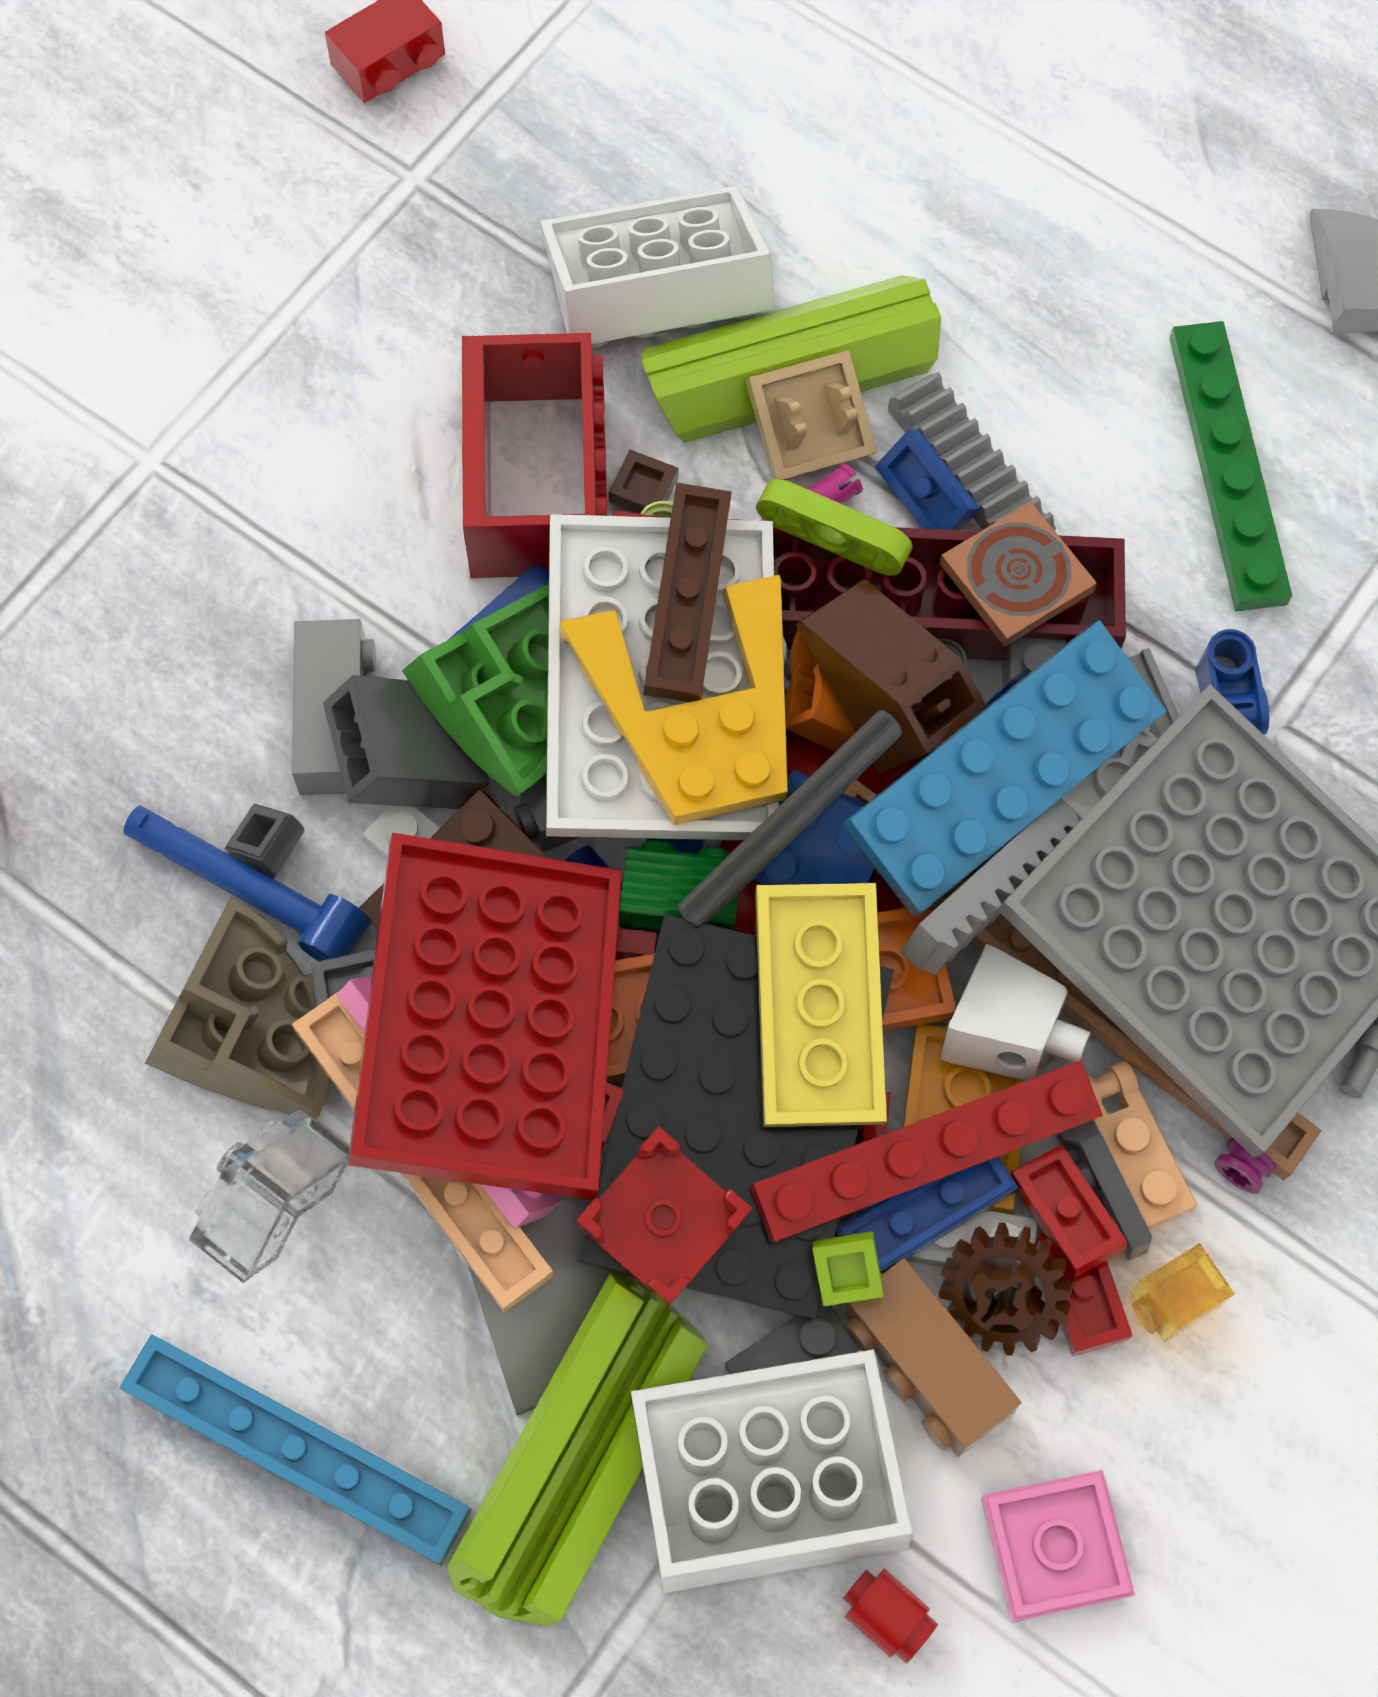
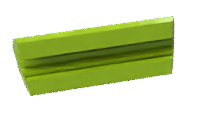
(884, 325)
(573, 1458)

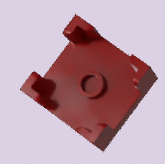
(662, 1217)

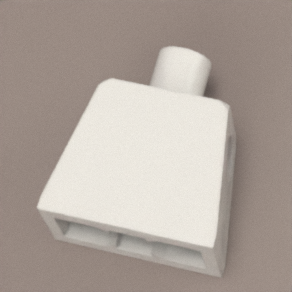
(1010, 1020)

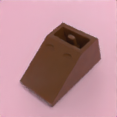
(892, 664)

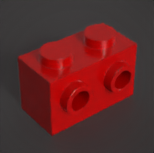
(385, 45)

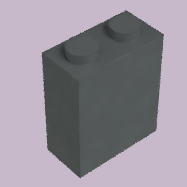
(396, 748)

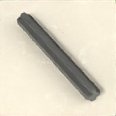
(790, 819)

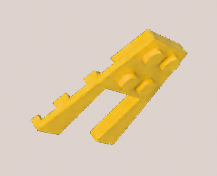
(709, 751)

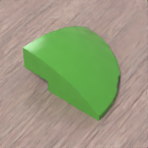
(494, 690)

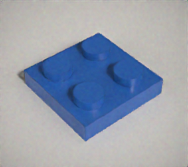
(822, 850)

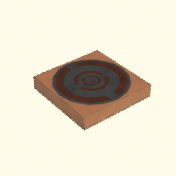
(1017, 573)

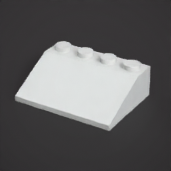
(659, 266)
(770, 1471)

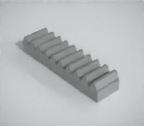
(963, 449)
(980, 897)

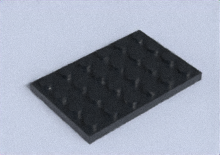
(701, 1082)

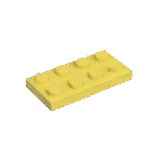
(820, 1005)

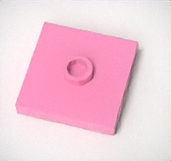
(1057, 1546)

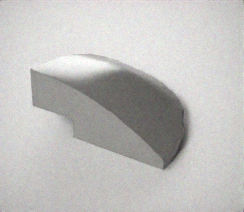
(1347, 267)
(542, 1326)

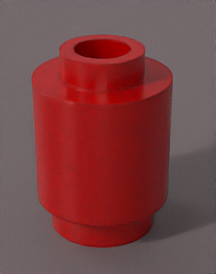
(889, 1614)

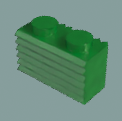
(660, 879)

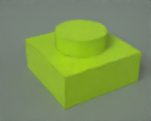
(848, 1268)

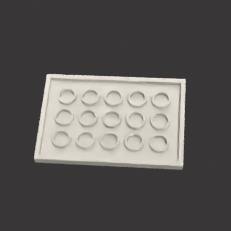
(590, 769)

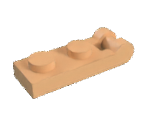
(1141, 1148)

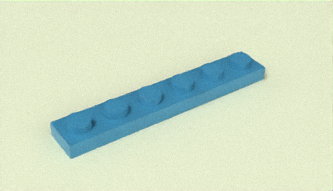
(296, 1449)

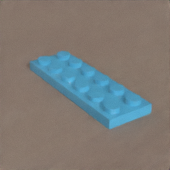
(1004, 768)

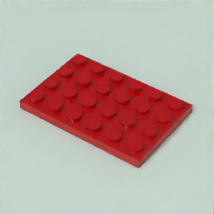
(488, 1019)

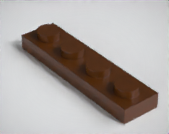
(687, 593)

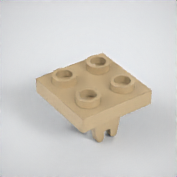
(811, 415)

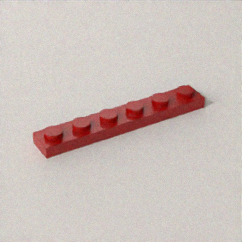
(925, 1151)

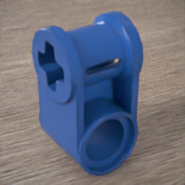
(1238, 686)

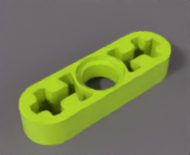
(834, 527)

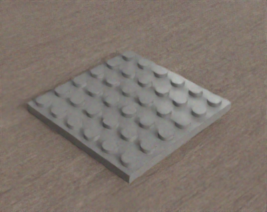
(1217, 919)

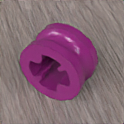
(1242, 1168)

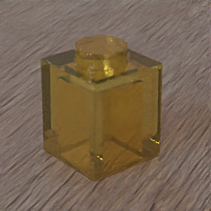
(1180, 1294)

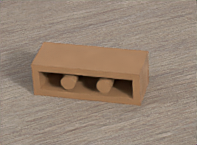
(931, 1360)

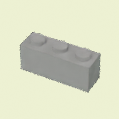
(323, 660)

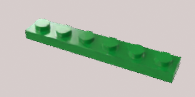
(1230, 467)

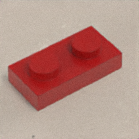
(1068, 1211)
(1095, 1311)

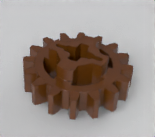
(1013, 1313)

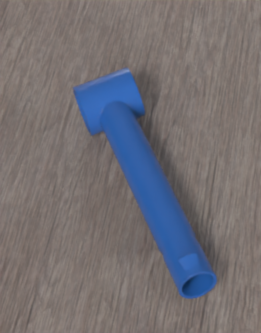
(326, 929)

